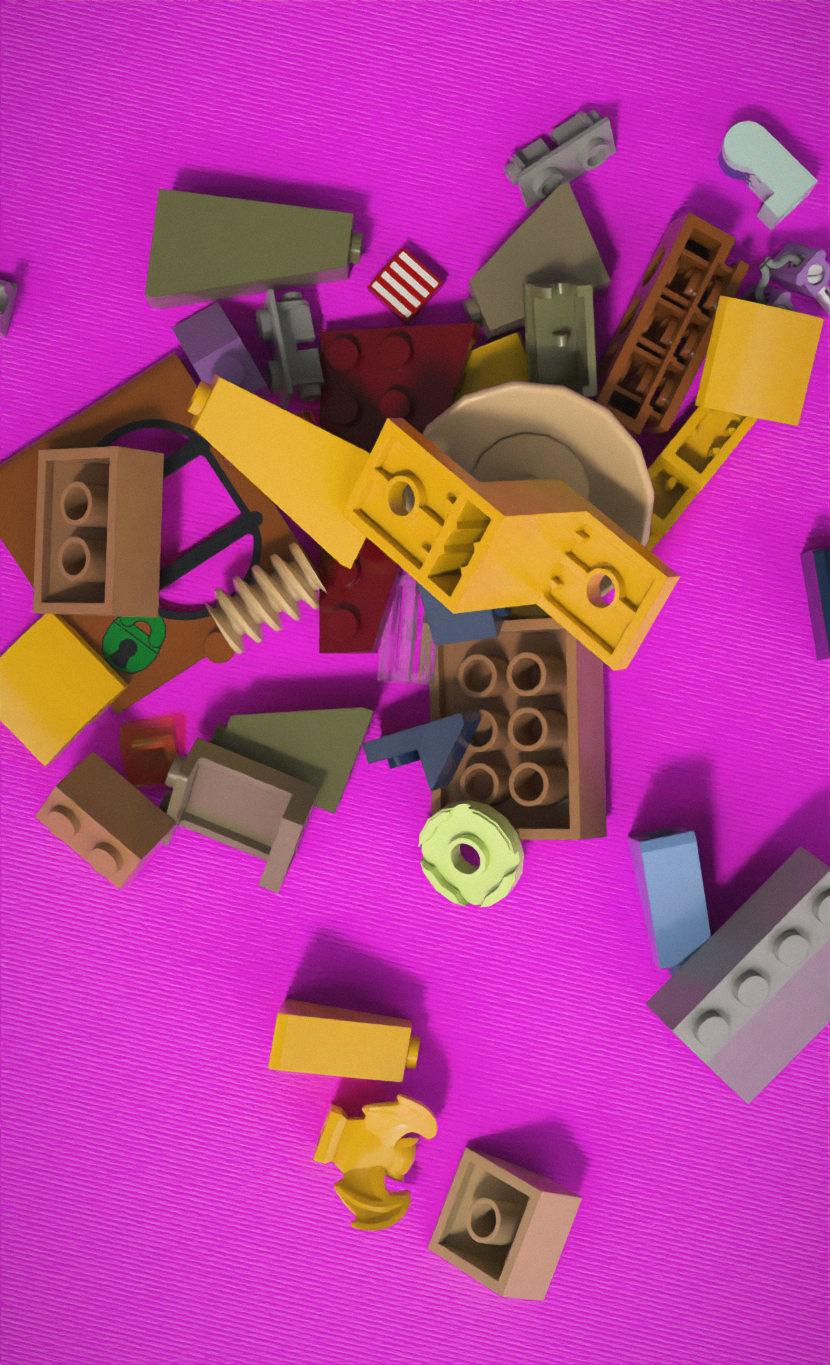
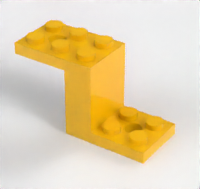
(508, 544)

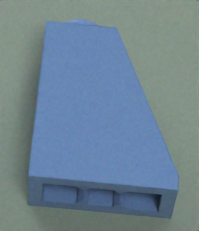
(671, 894)

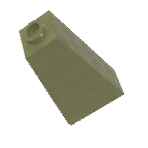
(242, 247)

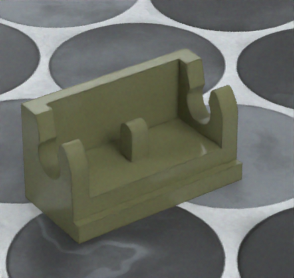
(560, 334)

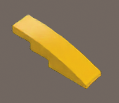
(690, 463)

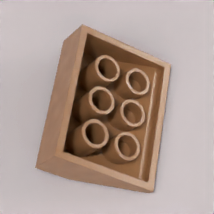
(538, 732)

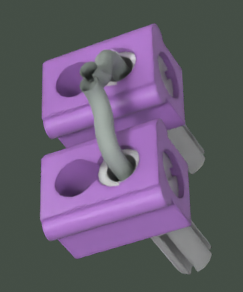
(797, 270)

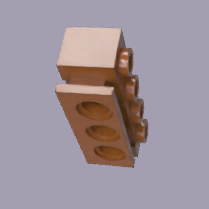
(658, 316)

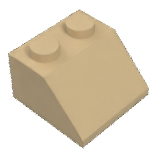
(504, 1225)

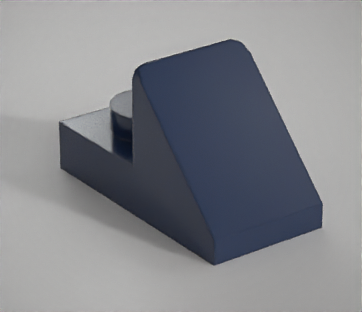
(436, 743)

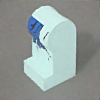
(767, 169)

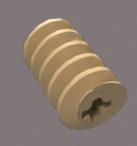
(266, 598)

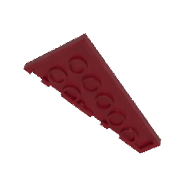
(369, 379)

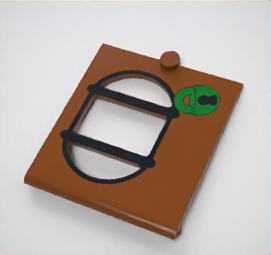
(147, 649)

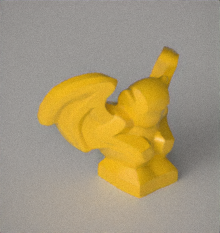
(368, 1151)

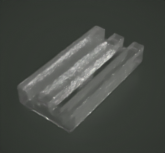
(390, 637)

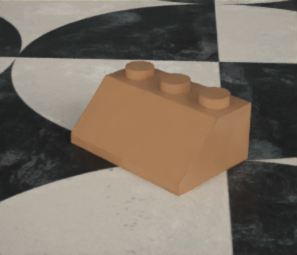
(98, 532)

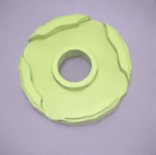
(489, 835)

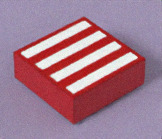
(405, 286)

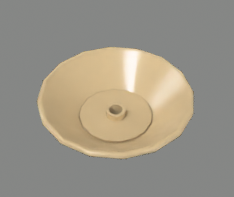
(548, 434)

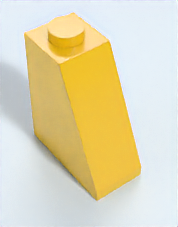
(342, 1042)

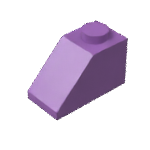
(218, 350)

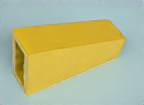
(287, 458)

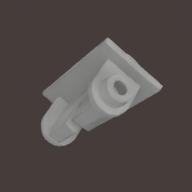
(582, 146)
(283, 327)

